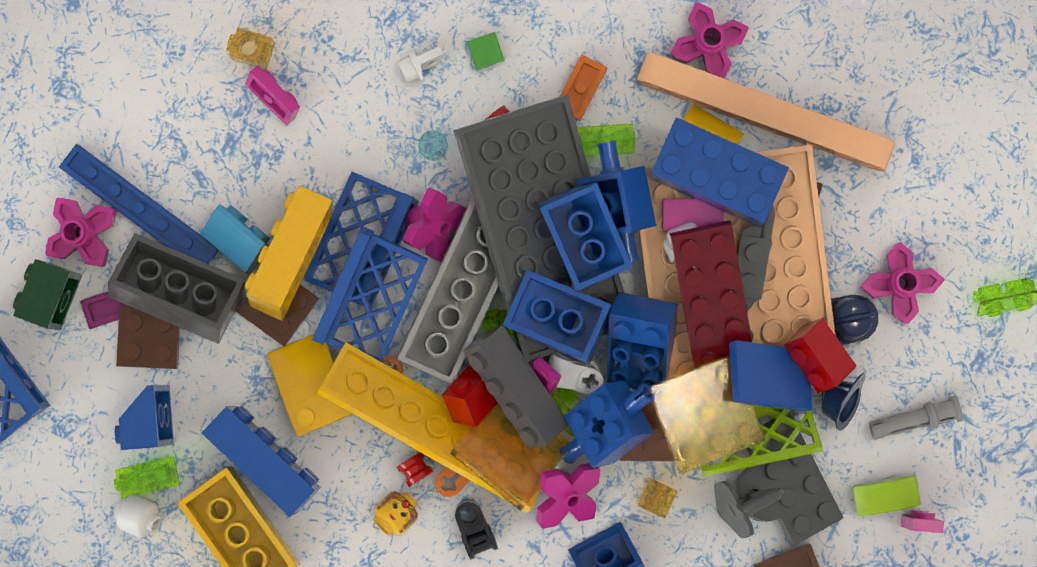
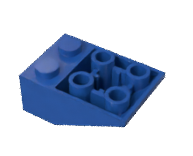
(640, 340)

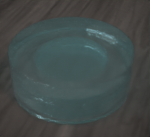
(433, 145)

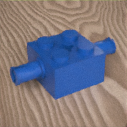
(625, 195)
(608, 424)

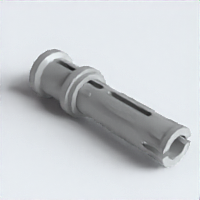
(929, 415)

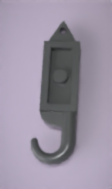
(753, 258)

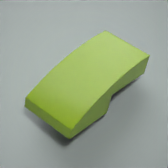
(887, 495)

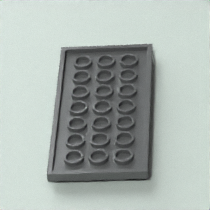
(510, 169)

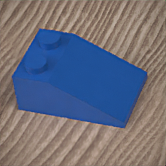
(558, 317)

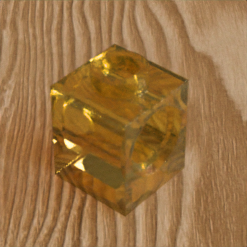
(262, 53)
(656, 497)

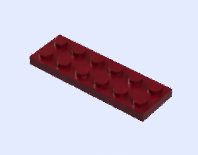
(710, 290)

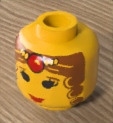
(395, 513)

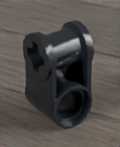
(475, 530)

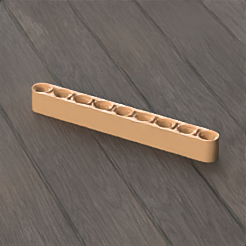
(765, 112)

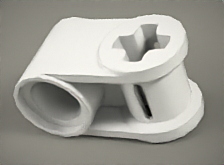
(573, 373)

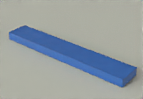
(136, 205)

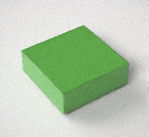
(485, 51)

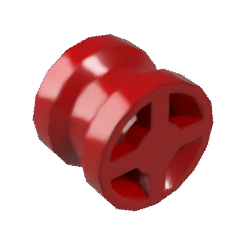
(415, 469)

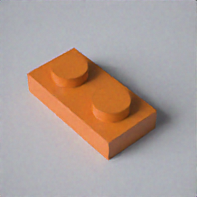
(583, 84)

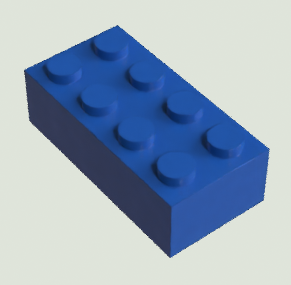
(718, 172)
(261, 459)

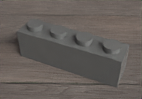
(516, 387)

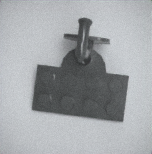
(784, 491)

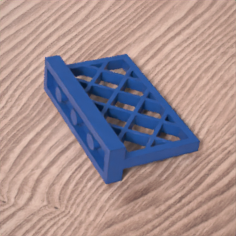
(392, 230)
(350, 279)
(22, 389)

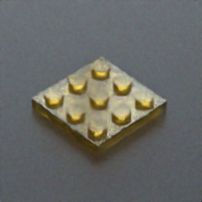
(701, 416)
(503, 460)

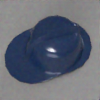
(853, 318)
(842, 401)

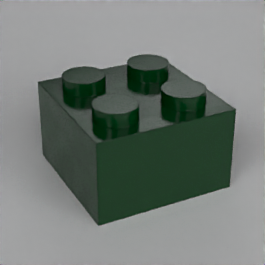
(46, 294)

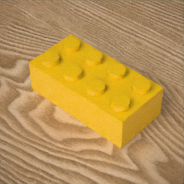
(289, 253)
(235, 524)

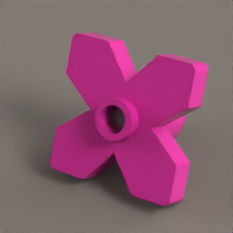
(704, 26)
(432, 223)
(88, 243)
(885, 284)
(567, 494)

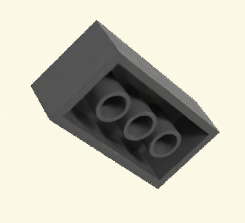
(176, 288)

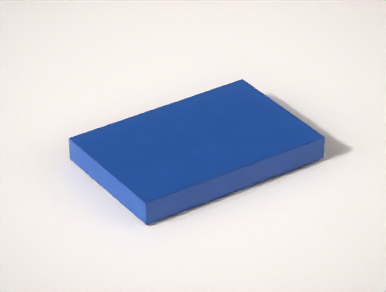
(768, 377)

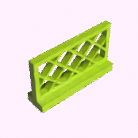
(766, 455)

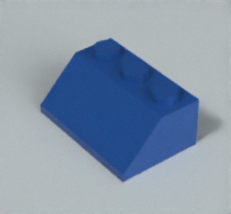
(585, 235)
(147, 420)

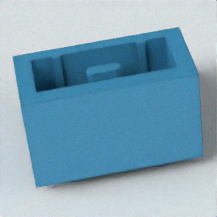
(234, 238)

